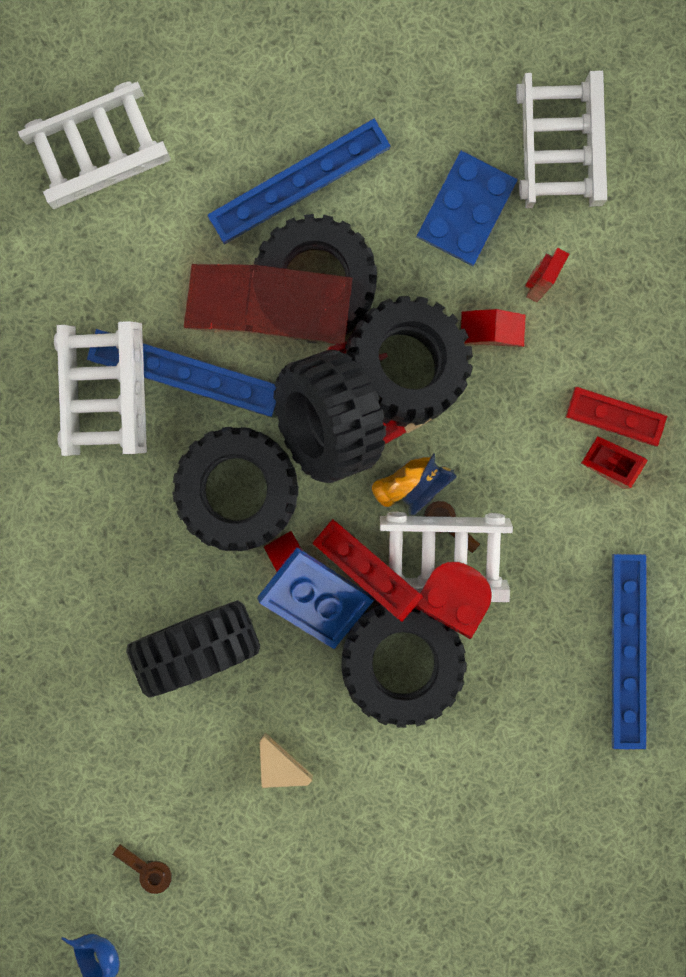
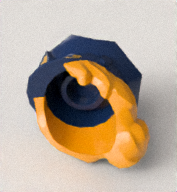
(413, 484)

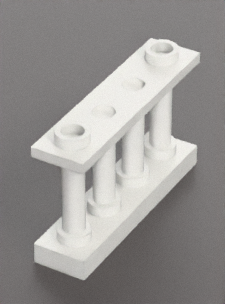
(590, 123)
(120, 165)
(128, 404)
(493, 524)

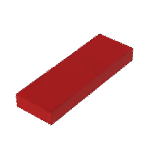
(616, 416)

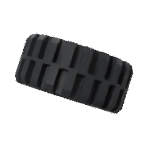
(333, 238)
(439, 336)
(329, 416)
(191, 489)
(193, 649)
(397, 707)

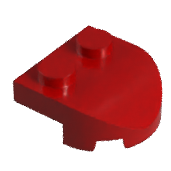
(456, 597)

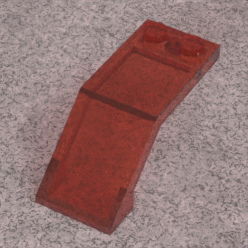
(268, 302)

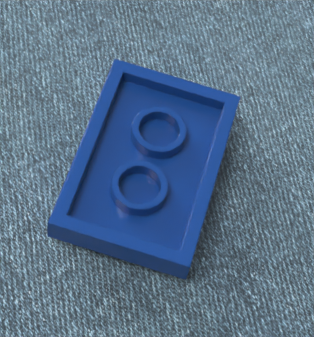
(466, 208)
(315, 598)

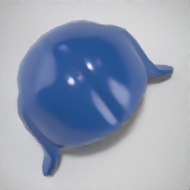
(105, 951)

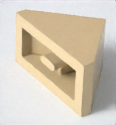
(279, 767)

